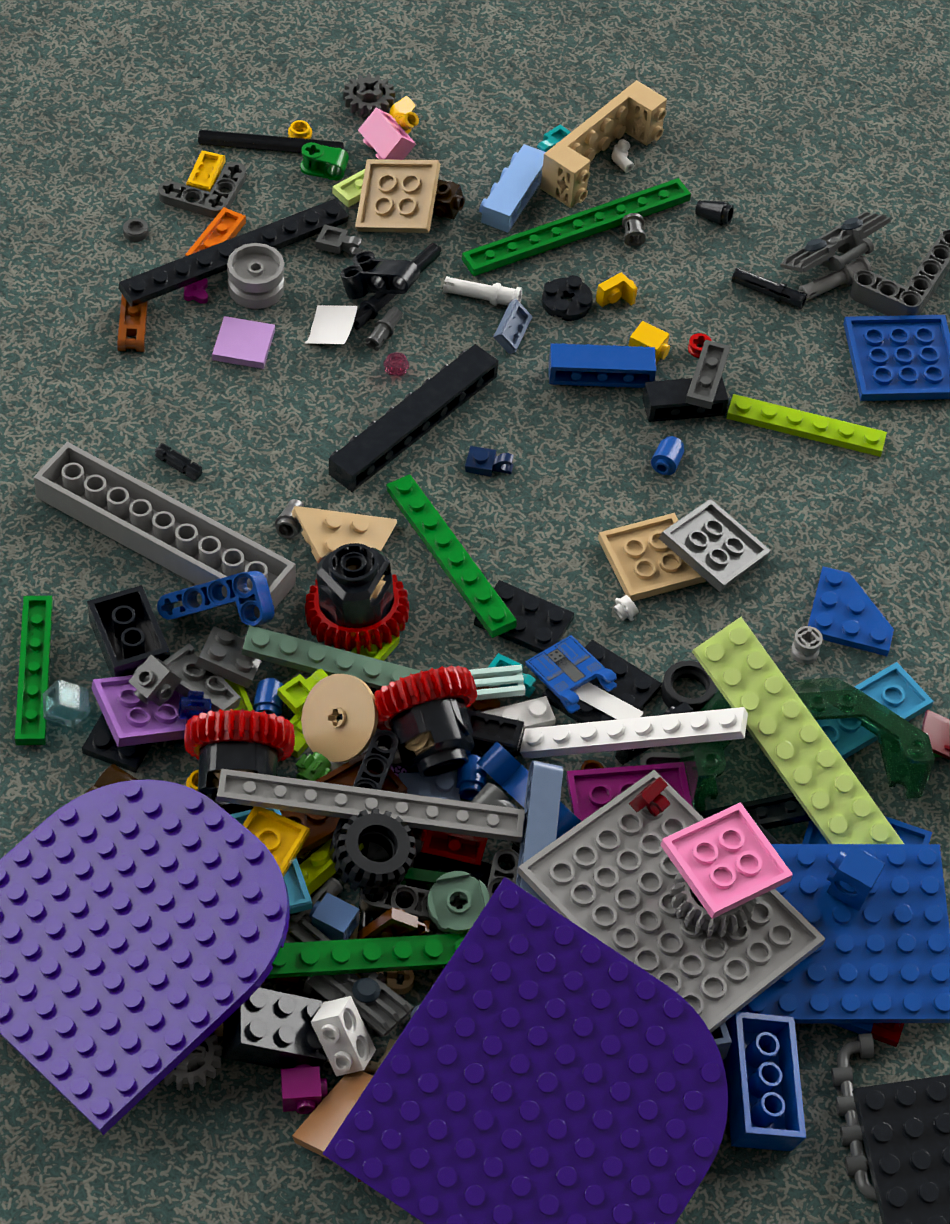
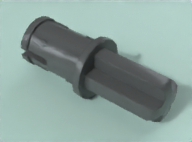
(384, 328)

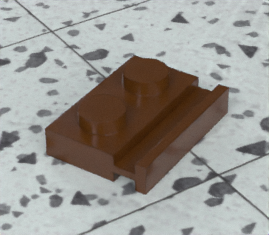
(394, 923)

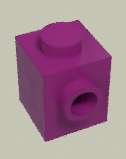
(302, 1088)

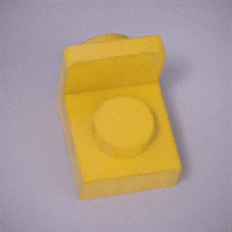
(615, 288)

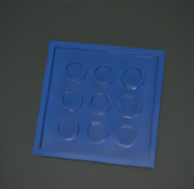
(900, 356)

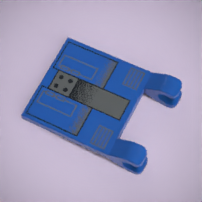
(567, 668)

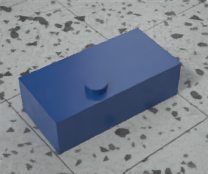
(764, 1082)

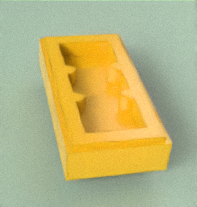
(206, 170)

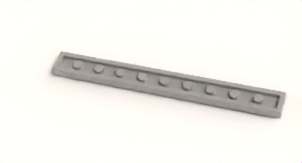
(346, 801)

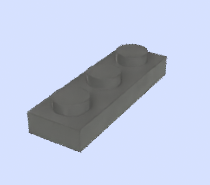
(708, 374)

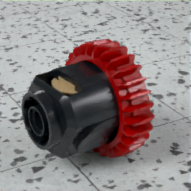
(356, 599)
(430, 718)
(237, 742)

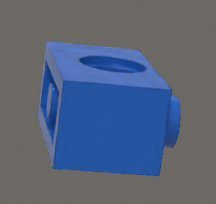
(854, 876)

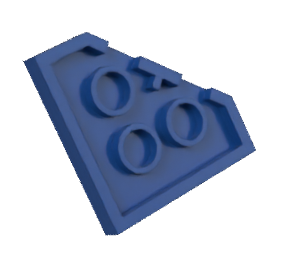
(848, 615)

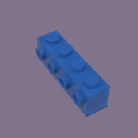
(601, 365)

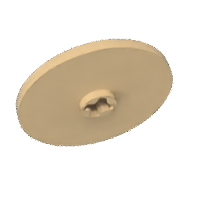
(331, 698)

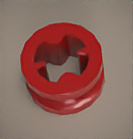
(695, 339)

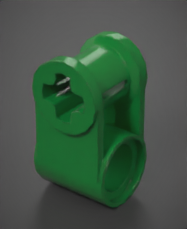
(326, 161)

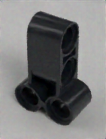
(378, 275)

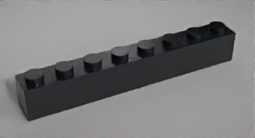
(412, 417)

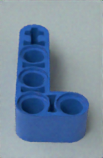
(213, 598)
(513, 778)

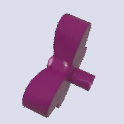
(196, 291)

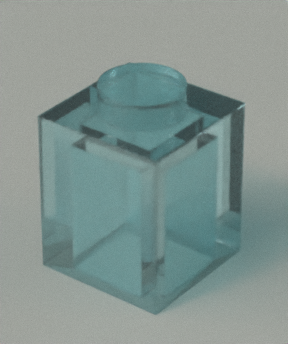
(66, 703)

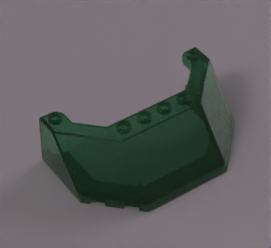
(903, 746)

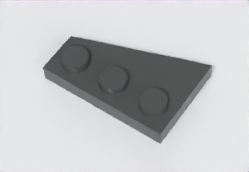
(199, 679)

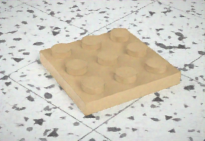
(398, 196)
(643, 561)

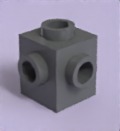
(154, 681)

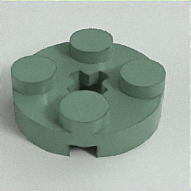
(442, 894)

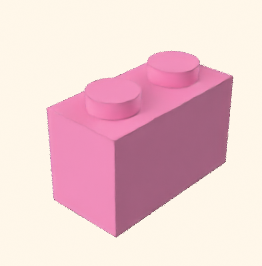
(386, 136)

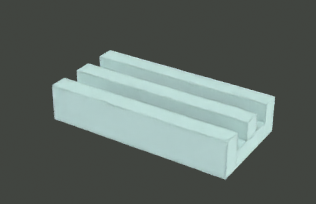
(498, 676)

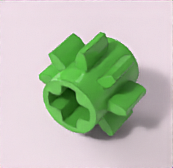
(312, 766)

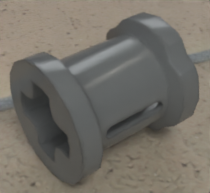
(633, 229)

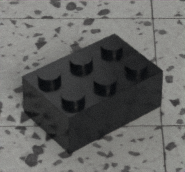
(126, 630)
(274, 1031)

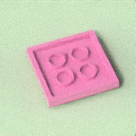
(726, 860)

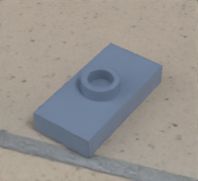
(512, 326)

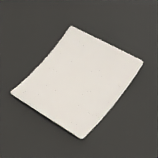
(332, 324)

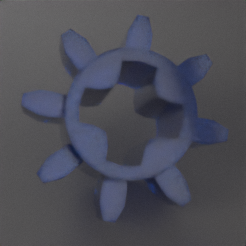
(193, 705)

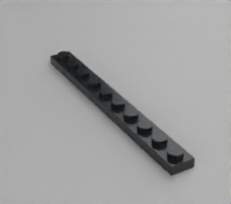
(215, 258)

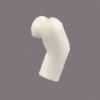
(620, 155)

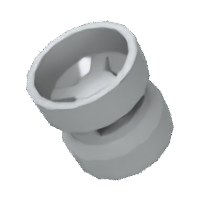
(806, 645)

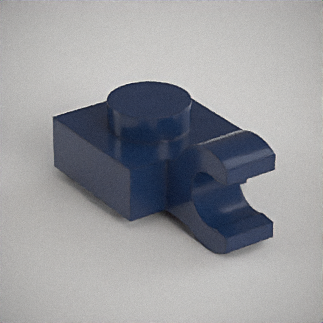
(485, 461)

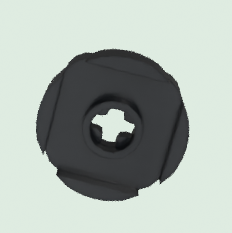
(567, 287)

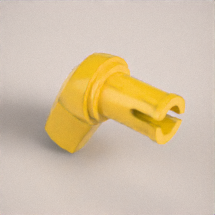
(403, 114)

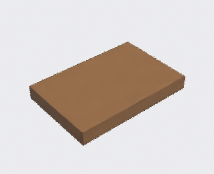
(329, 1115)

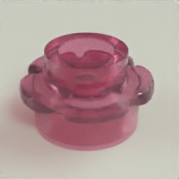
(396, 364)

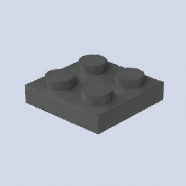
(224, 658)

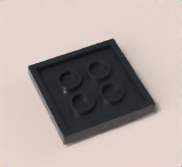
(632, 686)

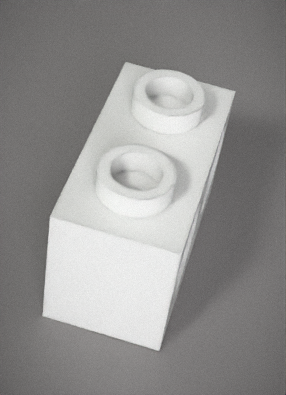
(343, 1036)

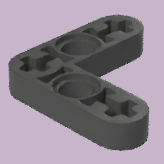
(207, 199)

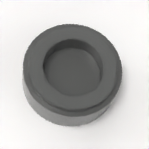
(135, 230)

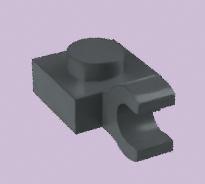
(335, 239)

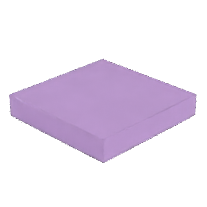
(243, 342)

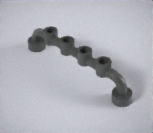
(851, 1134)

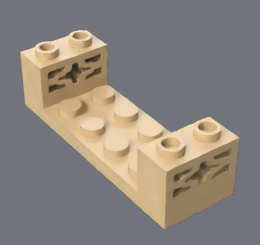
(567, 164)

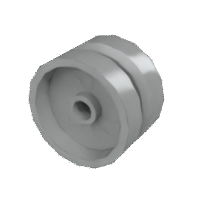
(255, 275)

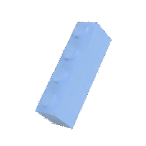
(514, 189)

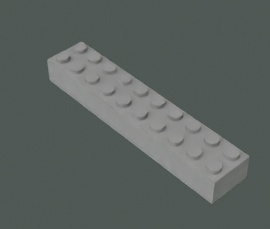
(156, 523)

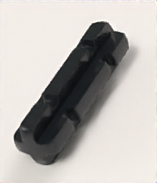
(178, 461)

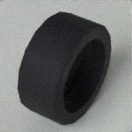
(683, 670)

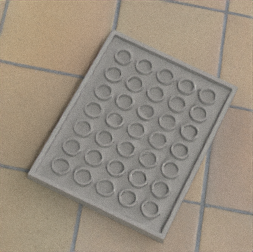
(618, 888)

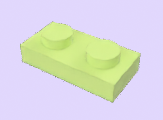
(349, 189)

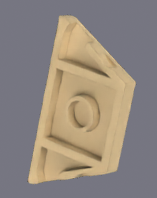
(331, 529)

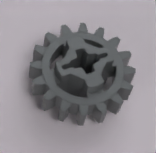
(368, 95)

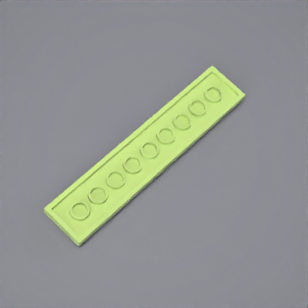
(792, 739)

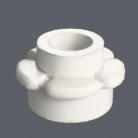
(625, 608)

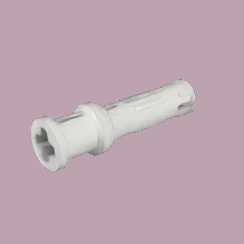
(495, 294)

